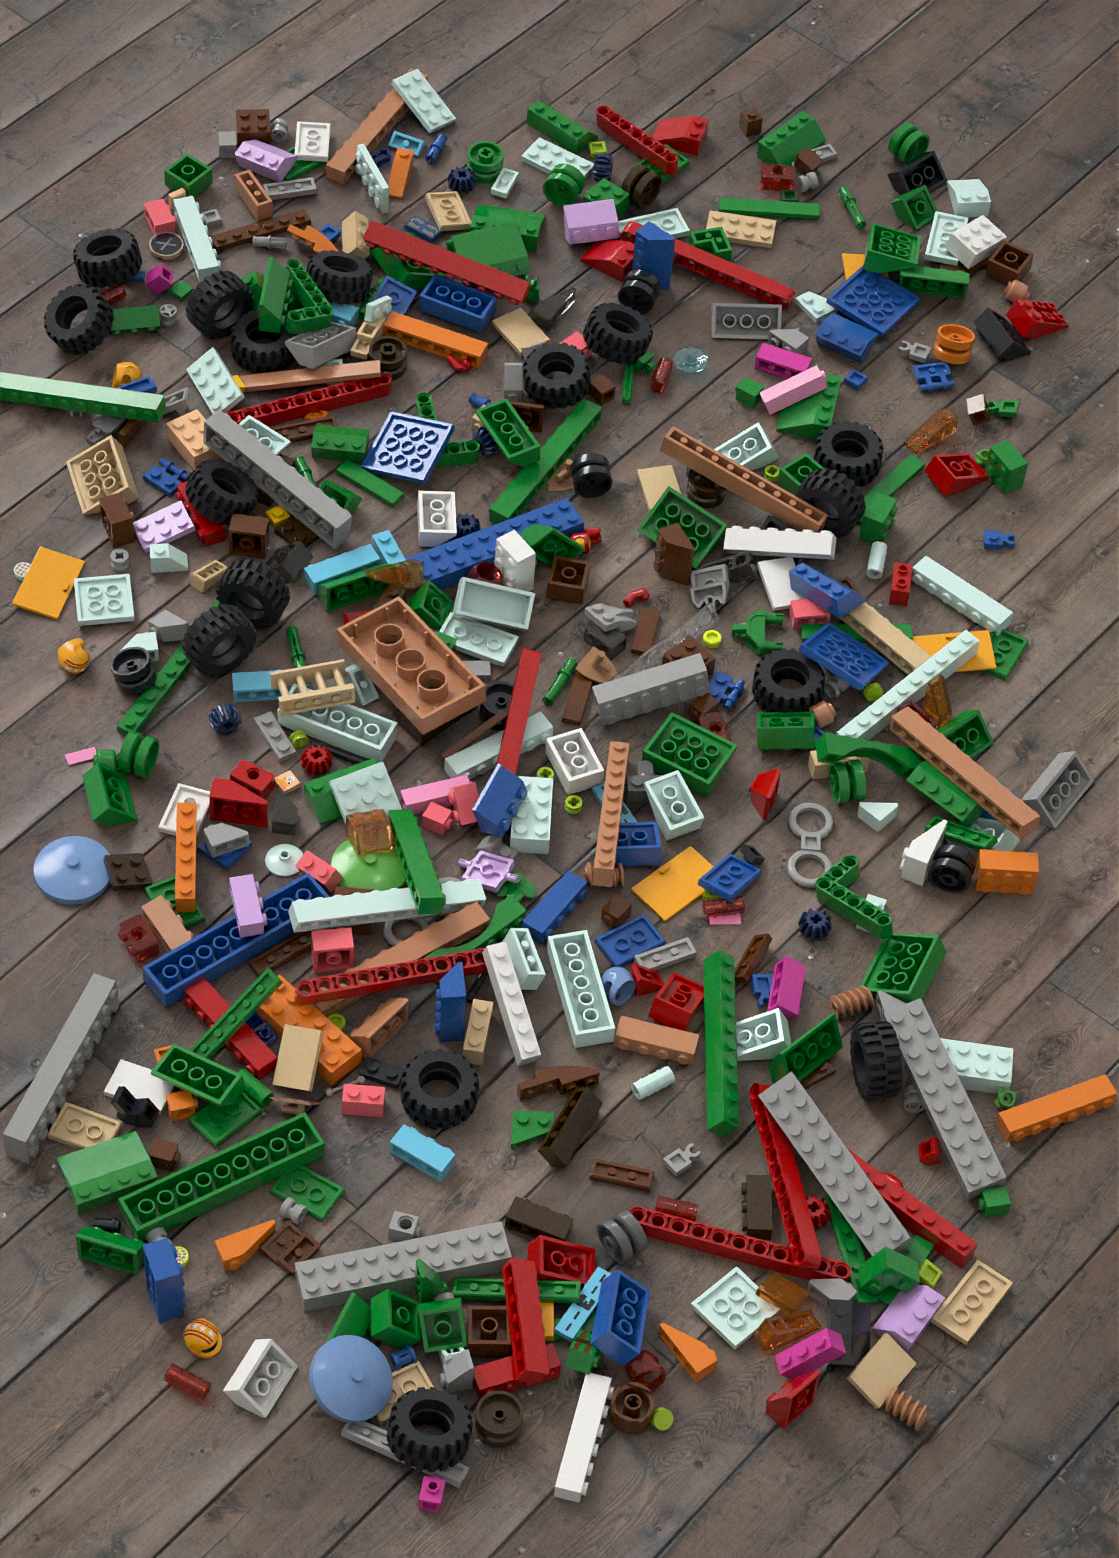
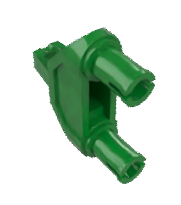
(754, 631)

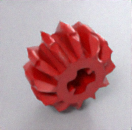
(316, 760)
(818, 1211)

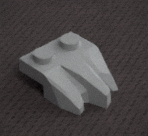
(710, 585)
(611, 617)

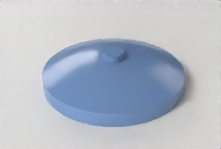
(72, 870)
(350, 1378)

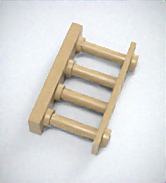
(314, 699)

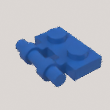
(933, 372)
(162, 480)
(721, 684)

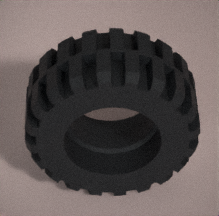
(107, 257)
(341, 276)
(218, 304)
(66, 307)
(617, 333)
(255, 356)
(552, 359)
(852, 438)
(221, 490)
(835, 496)
(255, 591)
(219, 640)
(788, 665)
(876, 1060)
(439, 1066)
(424, 1450)

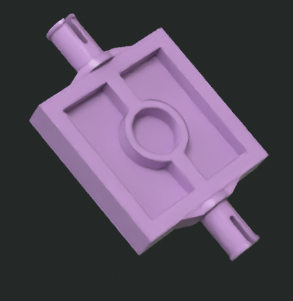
(490, 869)

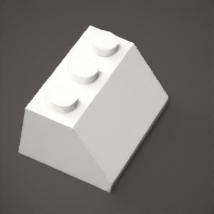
(436, 517)
(260, 1377)

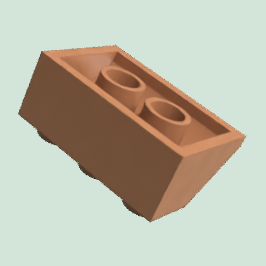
(381, 1026)

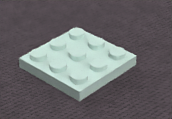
(104, 599)
(365, 791)
(734, 1308)

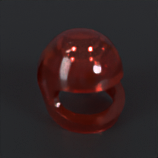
(484, 572)
(644, 1364)

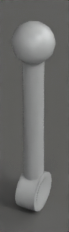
(360, 1080)

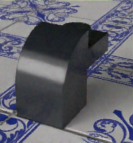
(134, 1111)

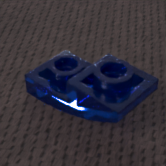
(262, 1029)

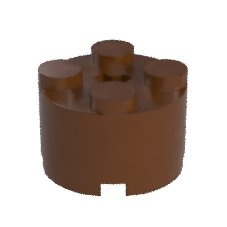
(632, 1408)

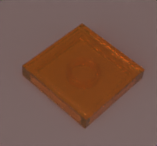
(782, 1293)

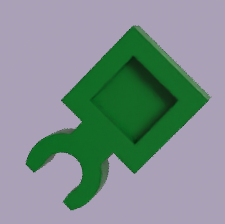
(533, 294)
(1006, 408)

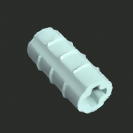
(876, 560)
(653, 1083)

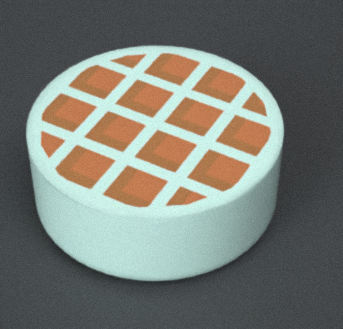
(21, 570)

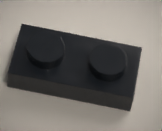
(381, 1072)

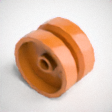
(954, 344)

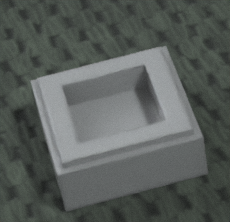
(212, 218)

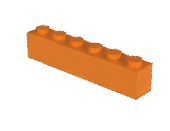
(435, 339)
(186, 857)
(1056, 1108)

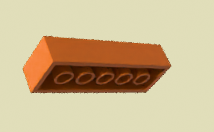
(337, 1051)

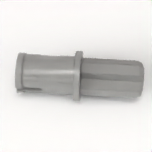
(269, 242)

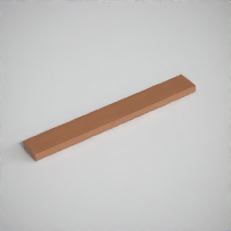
(307, 376)

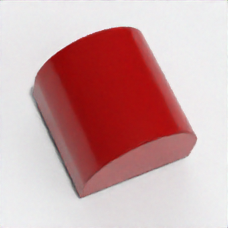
(930, 1151)

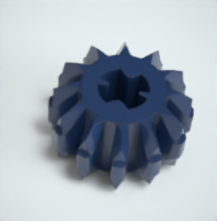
(602, 167)
(461, 180)
(487, 443)
(466, 525)
(225, 719)
(815, 924)

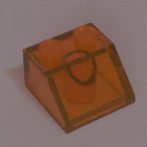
(369, 831)

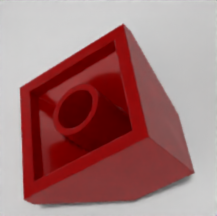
(765, 791)

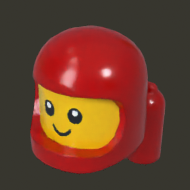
(590, 536)

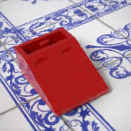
(1035, 318)

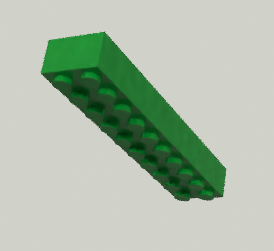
(222, 1176)

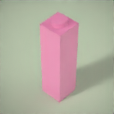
(794, 389)
(420, 797)

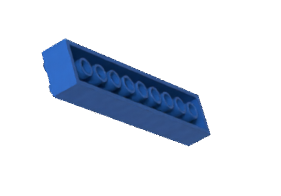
(454, 559)
(221, 946)

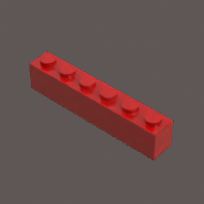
(244, 1043)
(525, 1321)

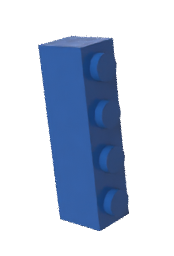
(555, 906)

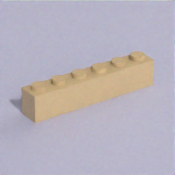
(886, 638)

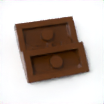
(289, 1246)

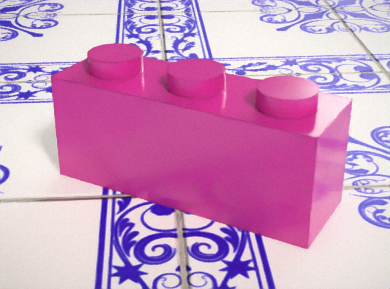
(781, 361)
(787, 987)
(810, 1353)

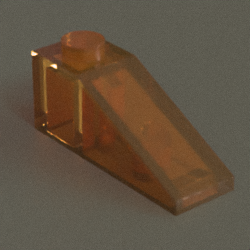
(933, 430)
(403, 574)
(937, 701)
(784, 1329)

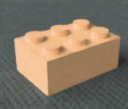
(187, 437)

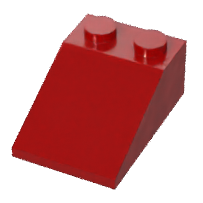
(683, 133)
(611, 257)
(955, 472)
(237, 804)
(677, 1002)
(561, 1260)
(793, 1398)

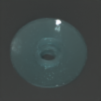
(690, 359)

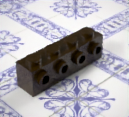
(570, 1127)

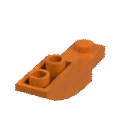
(312, 238)

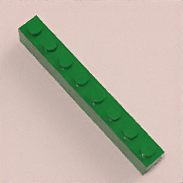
(416, 862)

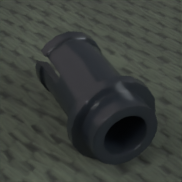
(109, 1225)

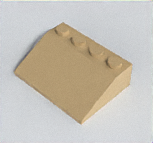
(100, 473)

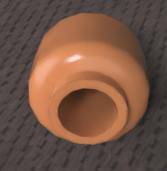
(1016, 290)
(823, 713)

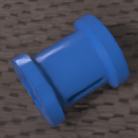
(403, 1357)

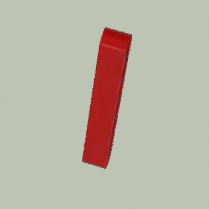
(637, 140)

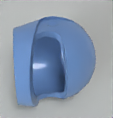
(618, 981)

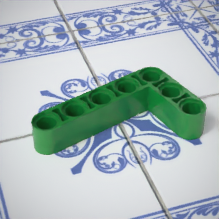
(316, 311)
(455, 452)
(833, 892)

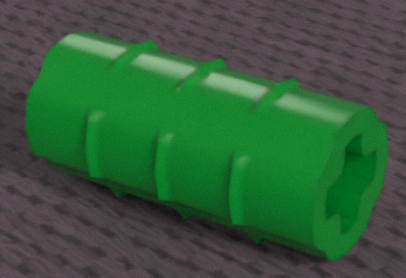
(255, 1089)

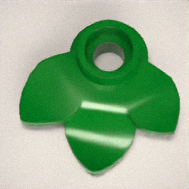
(517, 890)

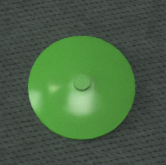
(368, 871)

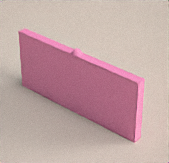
(80, 756)
(726, 920)

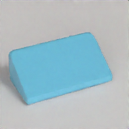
(404, 141)

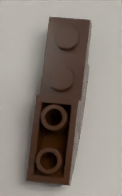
(558, 1077)

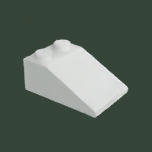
(920, 854)

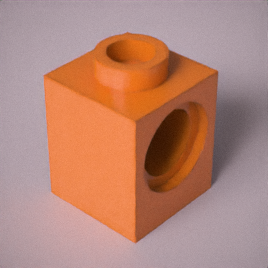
(181, 1105)

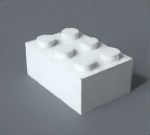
(975, 241)
(515, 561)
(574, 761)

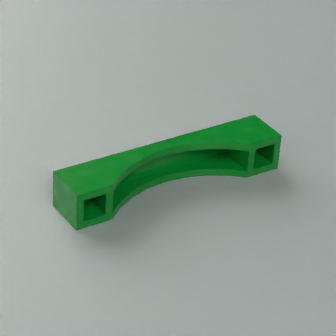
(833, 747)
(507, 915)

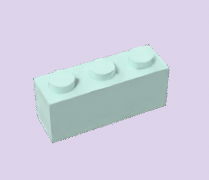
(524, 958)

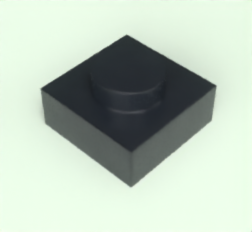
(751, 855)

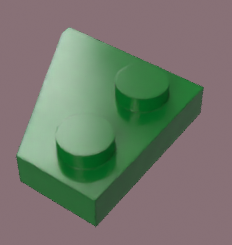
(530, 1126)

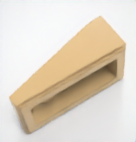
(207, 576)

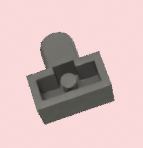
(635, 787)

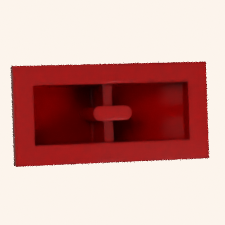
(646, 980)

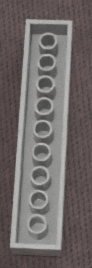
(278, 479)
(61, 1069)
(945, 1100)
(834, 1166)
(392, 1266)

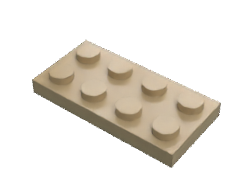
(744, 229)
(971, 1302)

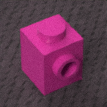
(159, 278)
(432, 1494)

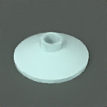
(283, 866)

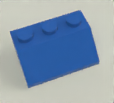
(846, 337)
(499, 801)
(638, 844)

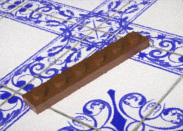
(262, 229)

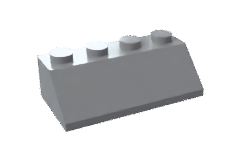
(744, 320)
(321, 345)
(1058, 788)

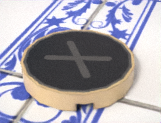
(166, 245)

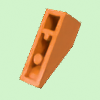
(400, 172)
(241, 1246)
(690, 1352)

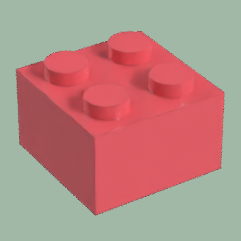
(332, 950)

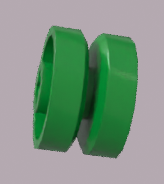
(908, 142)
(485, 161)
(564, 185)
(138, 754)
(847, 781)

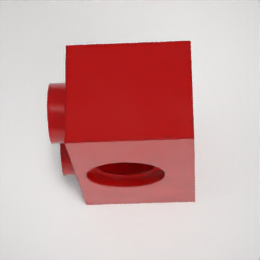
(900, 584)
(253, 778)

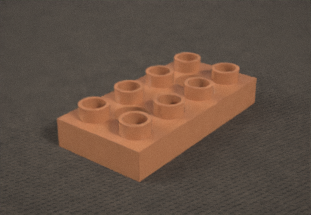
(410, 663)

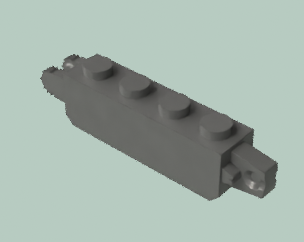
(105, 427)

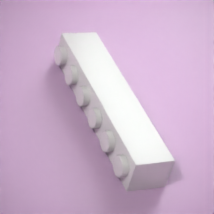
(780, 543)
(511, 1003)
(583, 1437)

